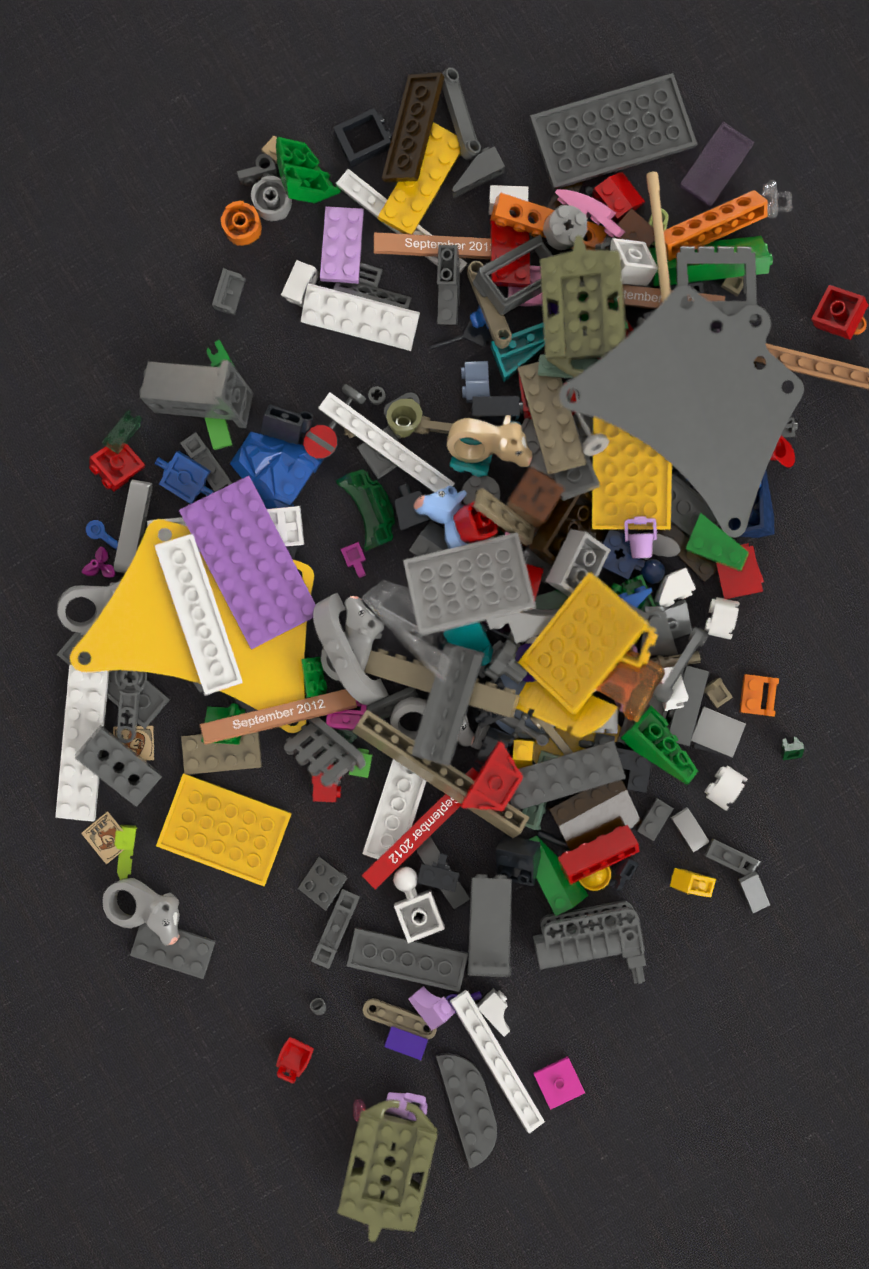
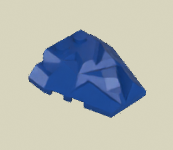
(275, 468)

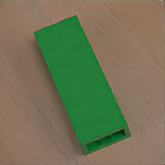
(705, 272)

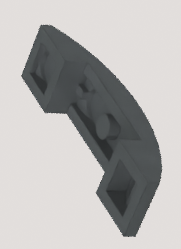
(200, 453)
(430, 853)
(335, 928)

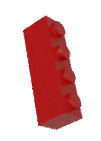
(598, 854)

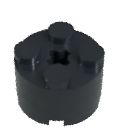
(489, 743)

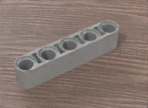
(133, 524)

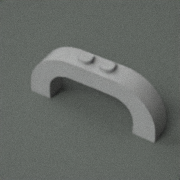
(341, 654)

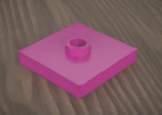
(559, 1082)

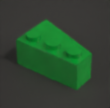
(714, 544)

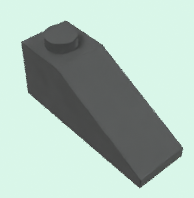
(482, 169)

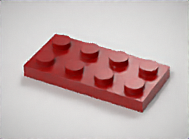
(503, 241)

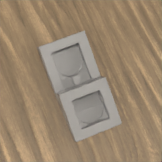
(690, 829)

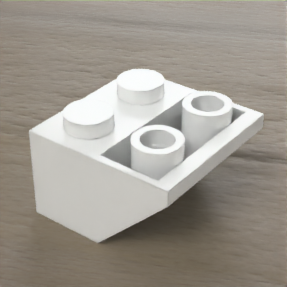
(673, 586)

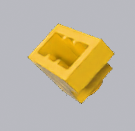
(523, 752)
(692, 882)

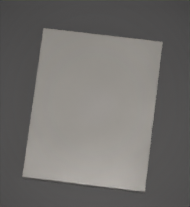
(718, 731)

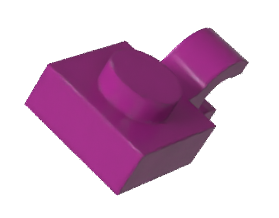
(353, 557)

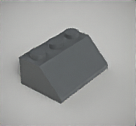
(429, 541)

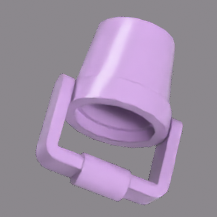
(640, 543)
(404, 1098)

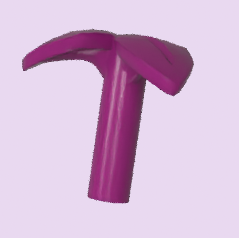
(93, 567)

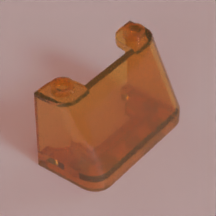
(632, 685)

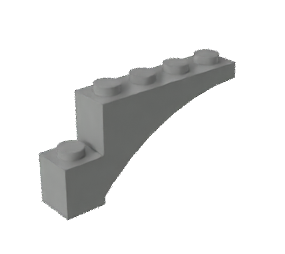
(524, 623)

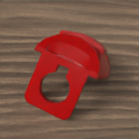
(293, 1059)

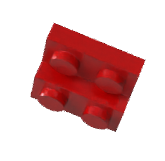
(115, 468)

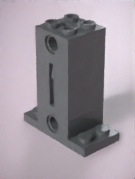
(197, 391)
(489, 926)

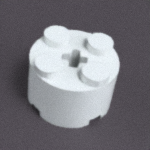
(722, 618)
(725, 787)

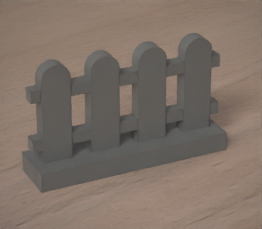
(339, 747)

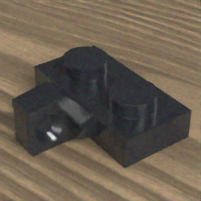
(438, 875)

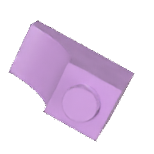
(431, 1008)

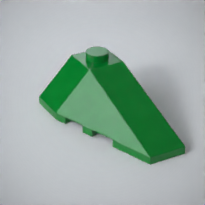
(657, 744)
(555, 884)

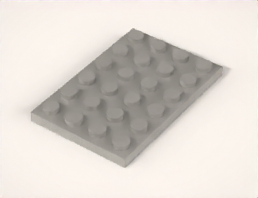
(469, 584)

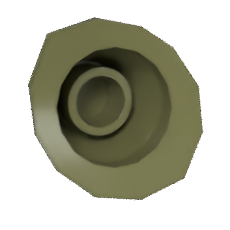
(404, 417)

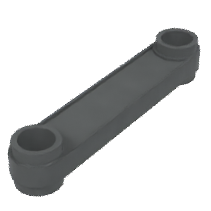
(459, 114)
(664, 691)

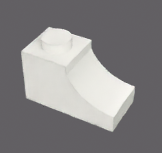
(493, 1008)

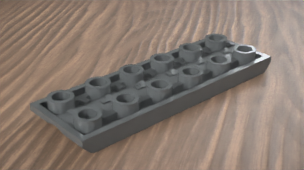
(447, 706)

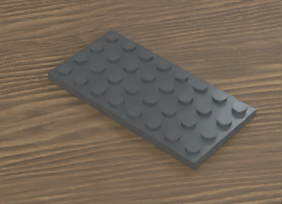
(612, 131)

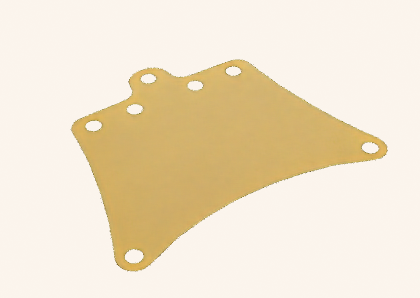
(145, 634)

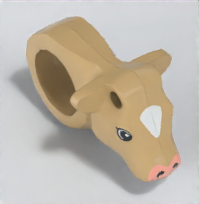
(505, 441)

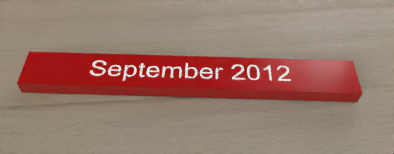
(413, 838)

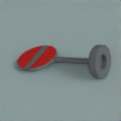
(322, 440)

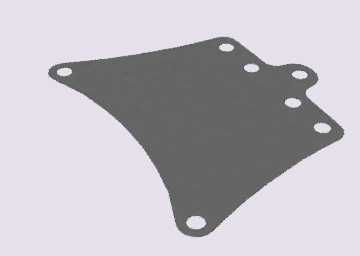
(697, 398)

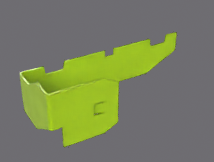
(125, 841)

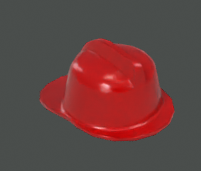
(784, 453)

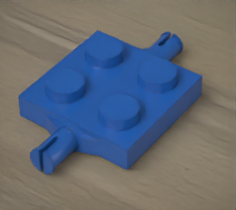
(184, 477)

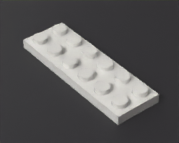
(359, 317)
(395, 809)

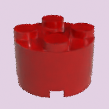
(473, 524)

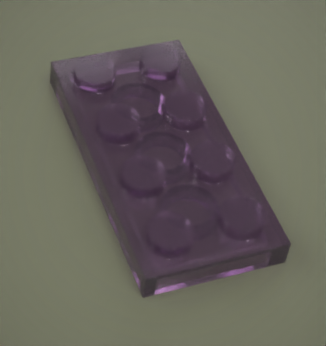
(716, 164)

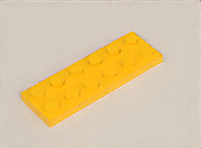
(412, 198)

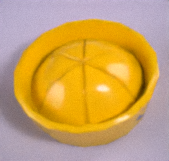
(597, 880)

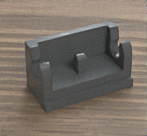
(228, 292)

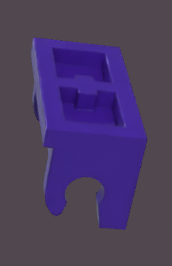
(405, 1043)

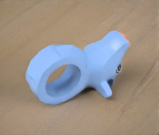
(441, 509)

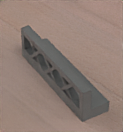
(372, 293)

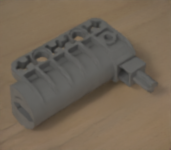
(592, 938)

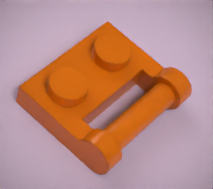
(752, 695)

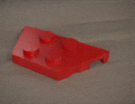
(494, 782)

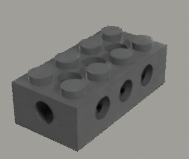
(118, 778)

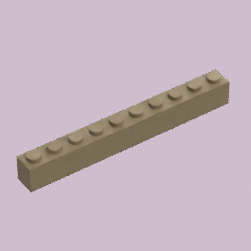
(443, 777)

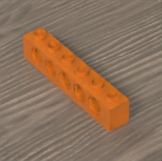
(523, 209)
(715, 223)

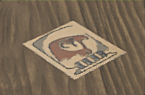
(143, 742)
(102, 837)

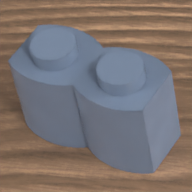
(476, 380)

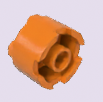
(245, 233)

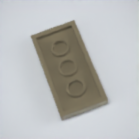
(220, 757)

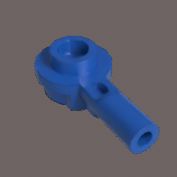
(96, 530)

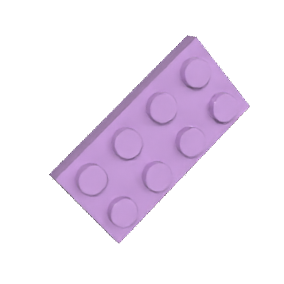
(341, 245)

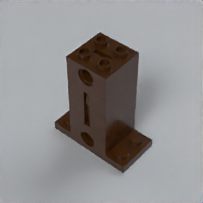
(534, 498)

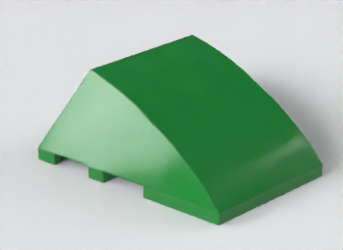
(301, 174)

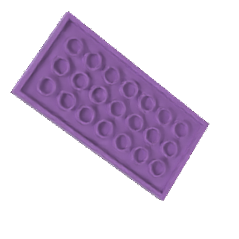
(249, 562)

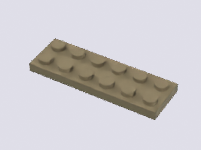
(551, 420)

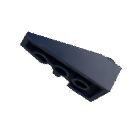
(761, 517)

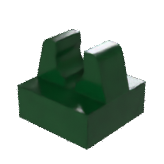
(793, 750)

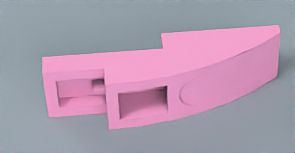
(591, 206)

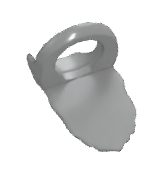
(664, 546)

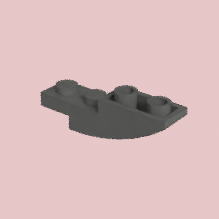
(449, 284)

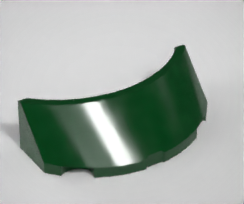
(373, 506)

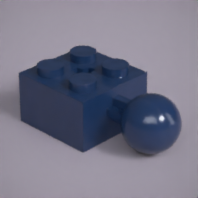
(651, 570)

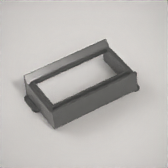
(488, 289)

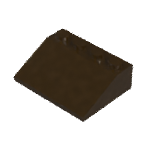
(565, 515)
(594, 813)

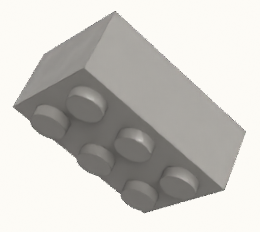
(575, 560)

